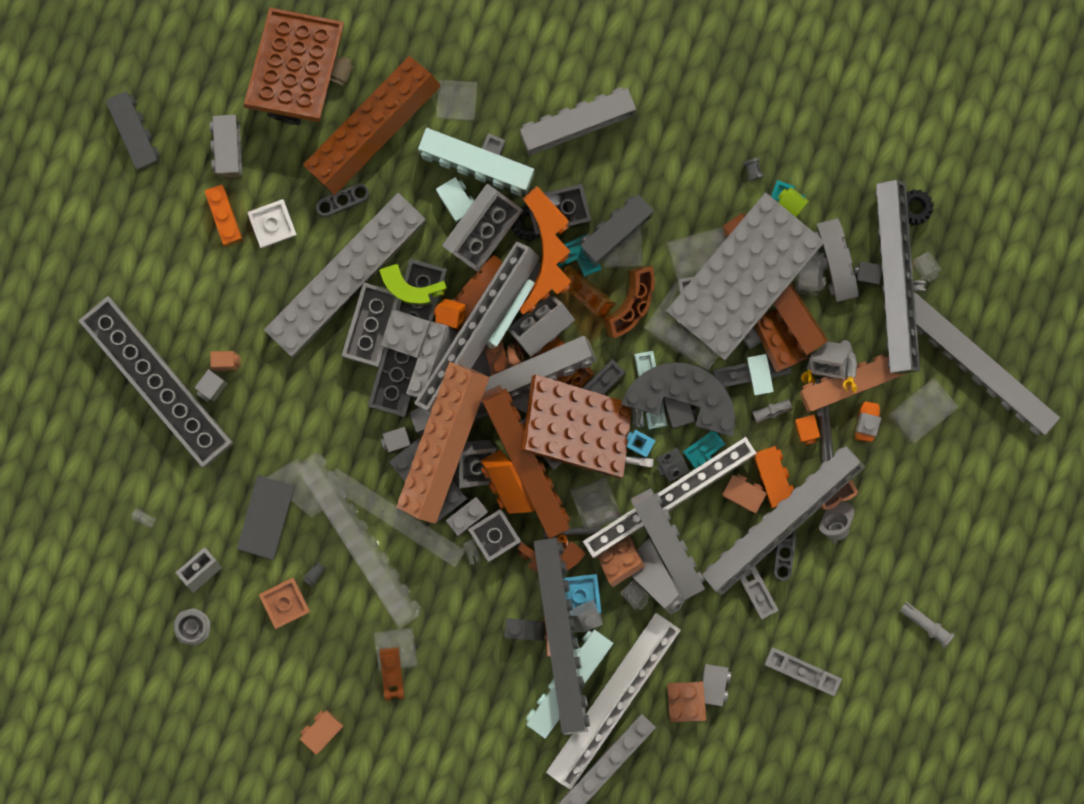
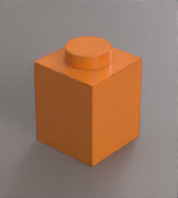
(450, 313)
(807, 429)

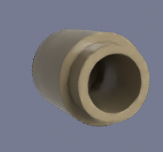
(341, 71)

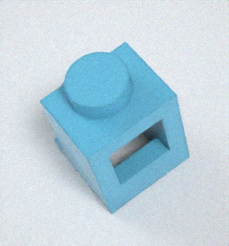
(647, 443)

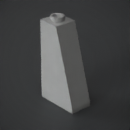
(657, 579)

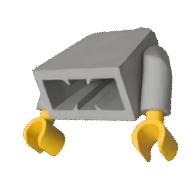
(833, 361)

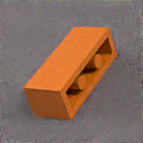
(223, 215)
(773, 475)

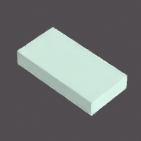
(760, 374)

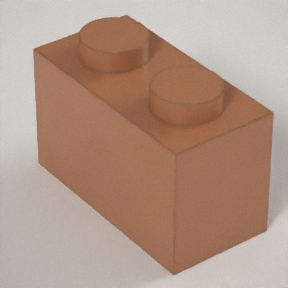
(743, 493)
(321, 731)

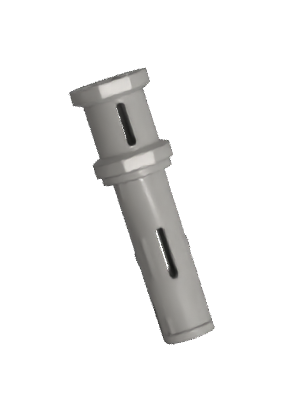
(934, 630)

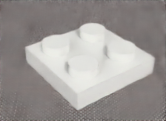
(272, 223)

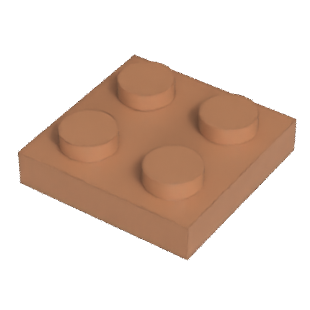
(621, 561)
(284, 603)
(686, 701)

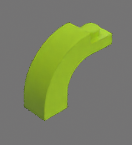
(401, 290)

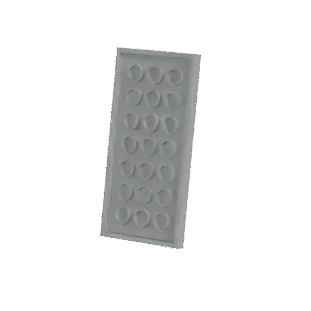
(745, 276)

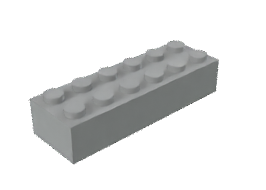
(577, 121)

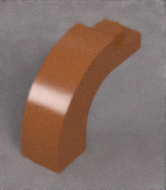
(571, 555)

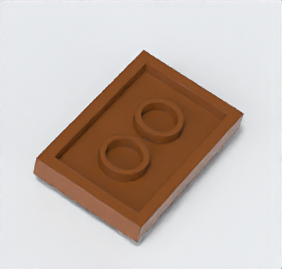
(778, 343)

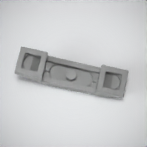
(803, 671)

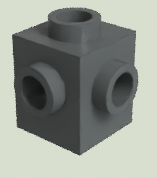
(672, 465)

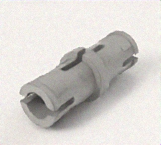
(772, 411)

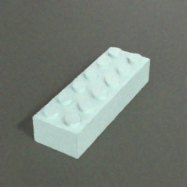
(475, 161)
(591, 653)

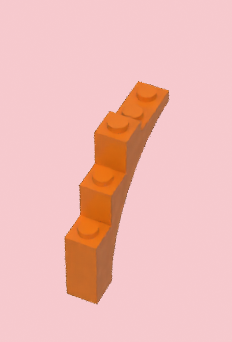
(553, 250)

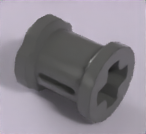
(753, 169)

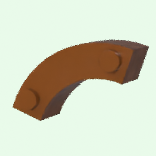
(477, 285)
(635, 305)

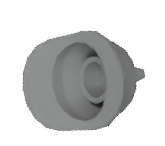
(837, 522)

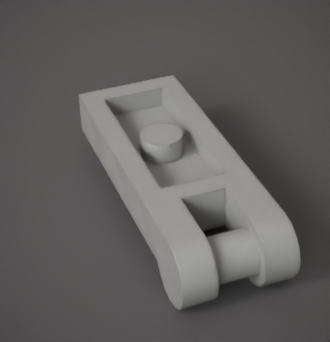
(759, 594)

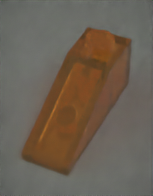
(588, 293)

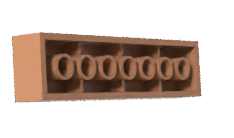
(442, 442)

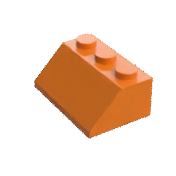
(506, 483)

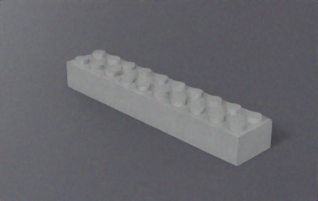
(345, 275)
(156, 382)

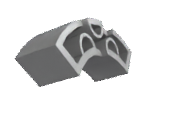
(839, 261)

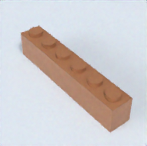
(832, 389)

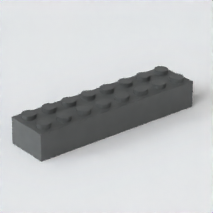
(395, 367)

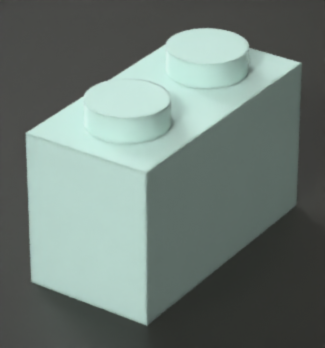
(455, 198)

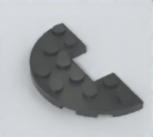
(686, 385)

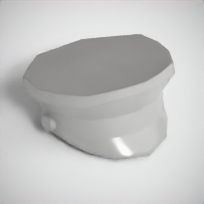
(192, 626)

